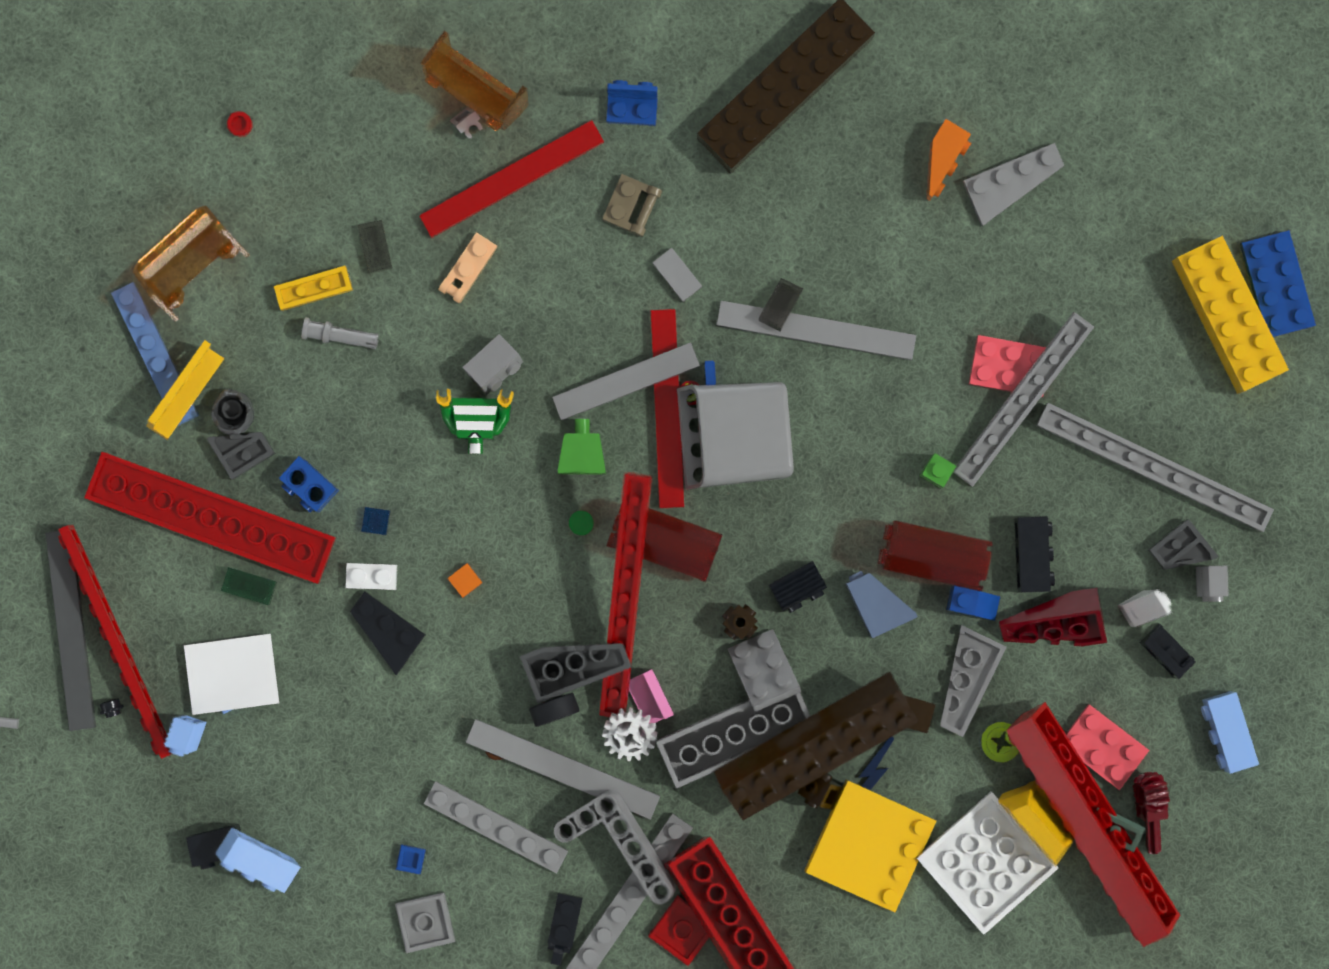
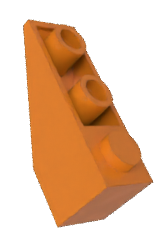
(943, 152)

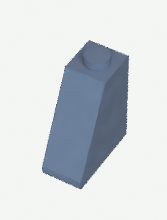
(877, 604)

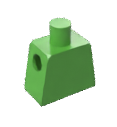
(581, 451)

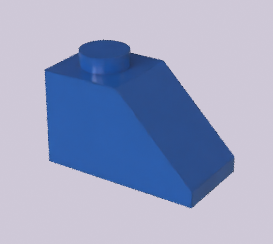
(973, 602)

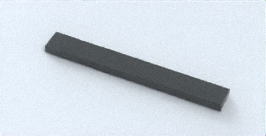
(70, 636)

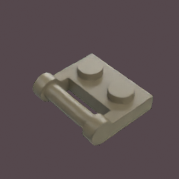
(624, 201)

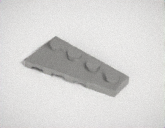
(1005, 184)

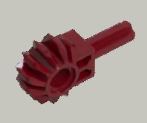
(1151, 806)

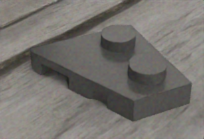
(241, 451)
(1182, 547)

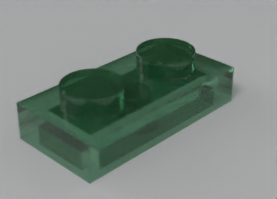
(249, 586)

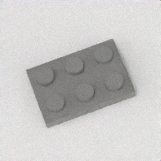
(764, 670)

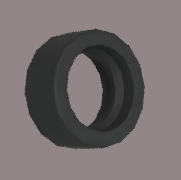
(554, 709)

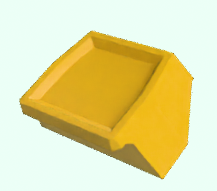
(1036, 817)

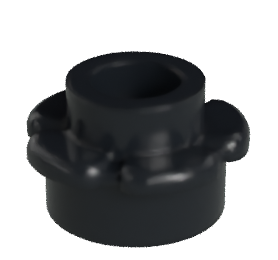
(111, 708)

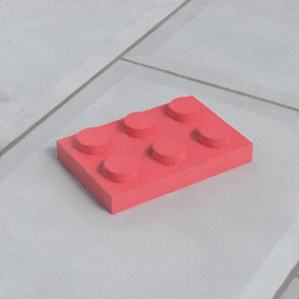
(1001, 363)
(1105, 747)

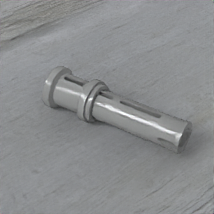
(328, 332)

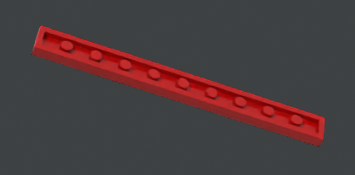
(626, 585)
(110, 631)

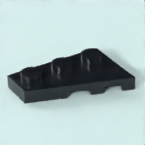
(387, 630)

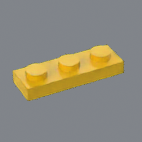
(313, 288)

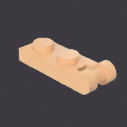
(468, 267)

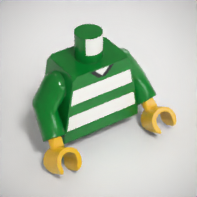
(475, 418)

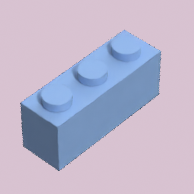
(1229, 732)
(257, 861)

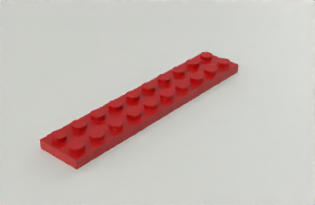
(210, 517)

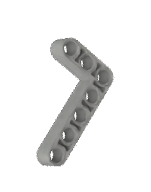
(622, 839)

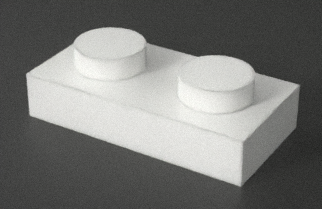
(371, 576)

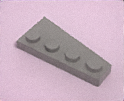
(971, 673)

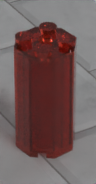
(675, 544)
(935, 555)

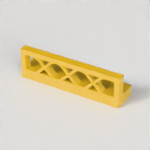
(185, 391)

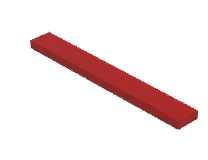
(511, 179)
(667, 415)

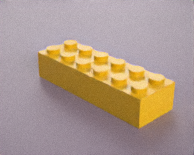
(1230, 315)

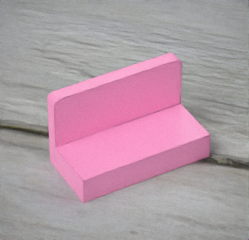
(650, 697)

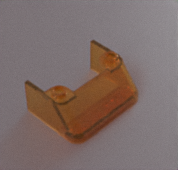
(472, 85)
(183, 256)

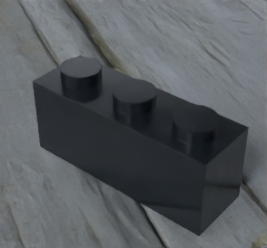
(1033, 554)

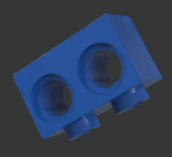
(312, 480)

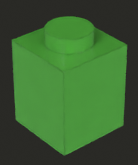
(937, 471)

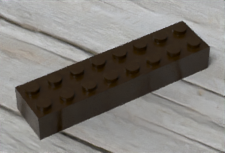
(785, 85)
(815, 746)

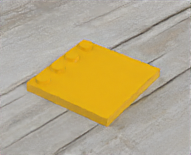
(870, 846)

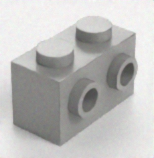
(493, 364)

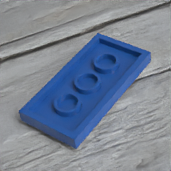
(1278, 283)

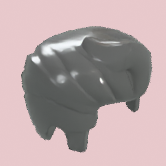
(232, 412)

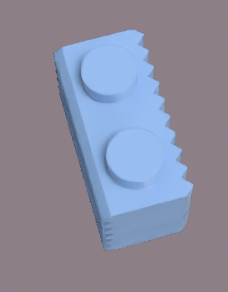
(184, 735)

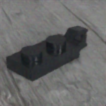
(564, 925)

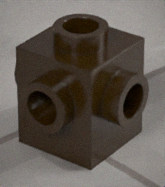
(730, 618)
(821, 792)

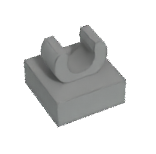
(466, 119)

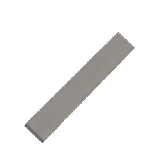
(626, 381)

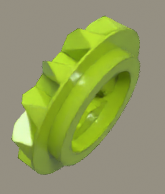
(990, 748)

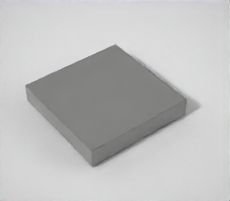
(425, 922)

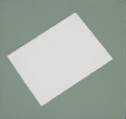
(231, 674)

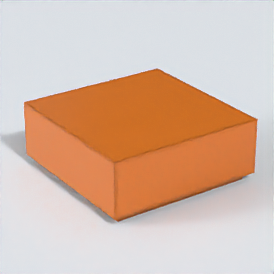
(465, 580)

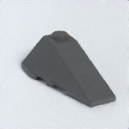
(566, 668)

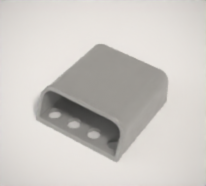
(740, 433)

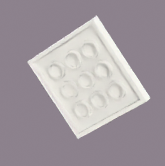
(986, 863)

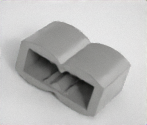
(1212, 583)

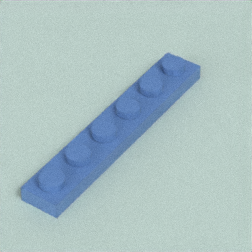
(148, 341)

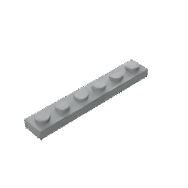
(496, 827)

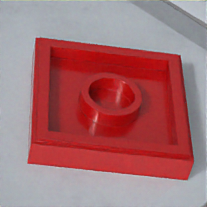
(680, 931)

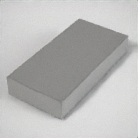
(677, 274)

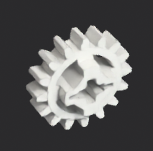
(630, 745)

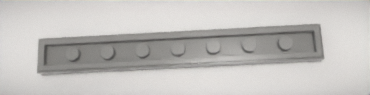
(820, 331)
(1023, 398)
(560, 767)

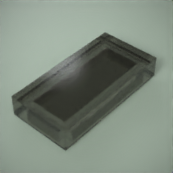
(375, 246)
(780, 304)

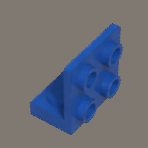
(632, 103)

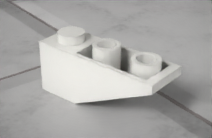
(1145, 607)

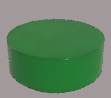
(581, 523)

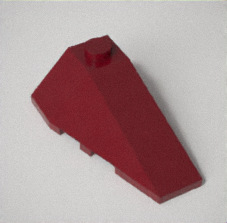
(1067, 618)

